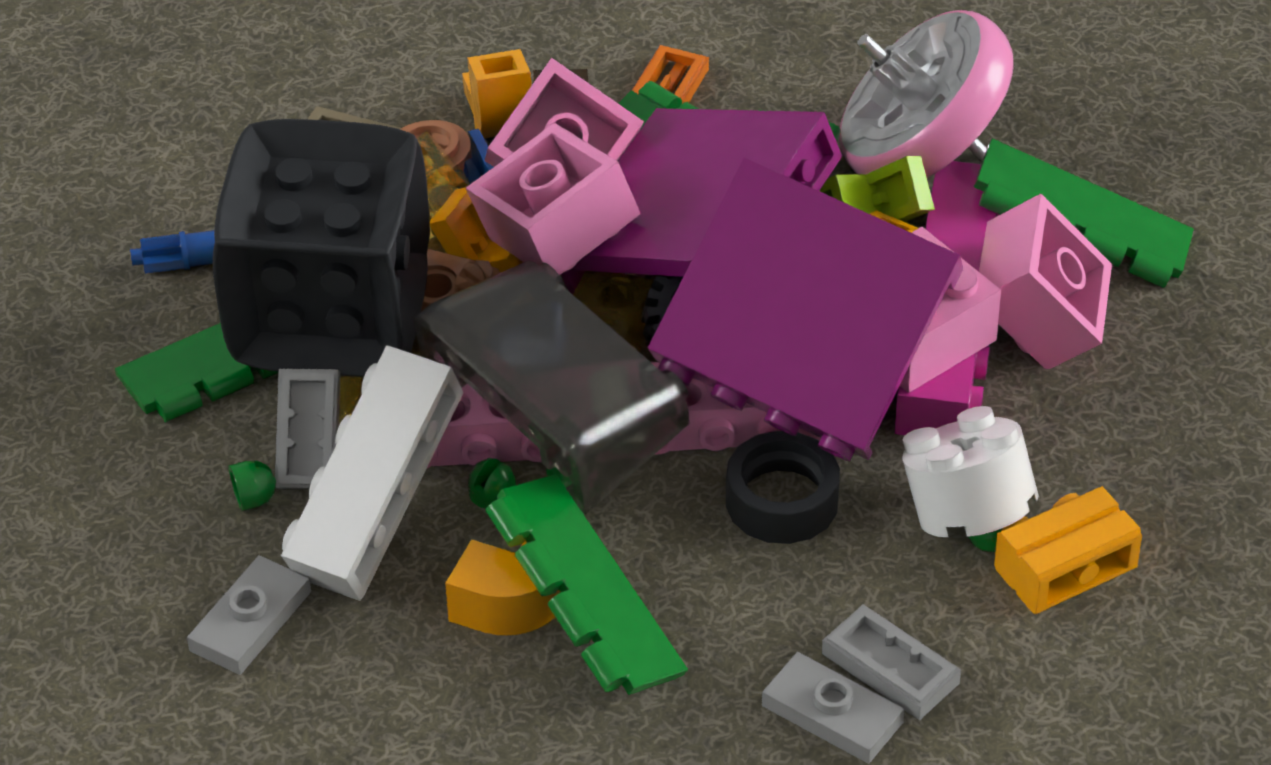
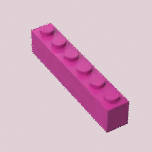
(962, 228)

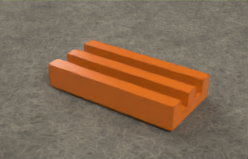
(683, 59)

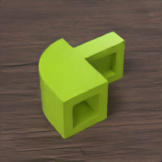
(893, 189)

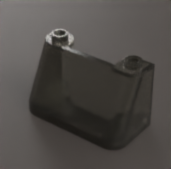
(557, 376)

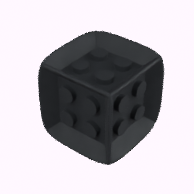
(321, 244)

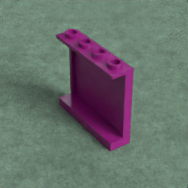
(682, 171)
(803, 309)

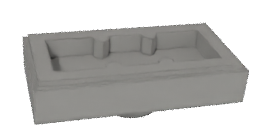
(305, 424)
(249, 614)
(891, 662)
(833, 707)

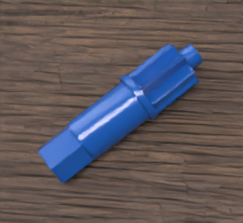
(174, 251)

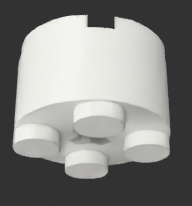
(969, 473)

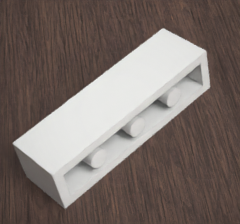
(372, 472)

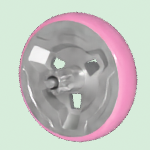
(928, 93)

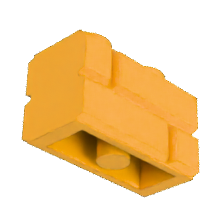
(1067, 549)

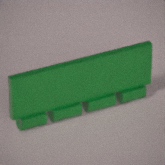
(1103, 217)
(176, 373)
(593, 590)

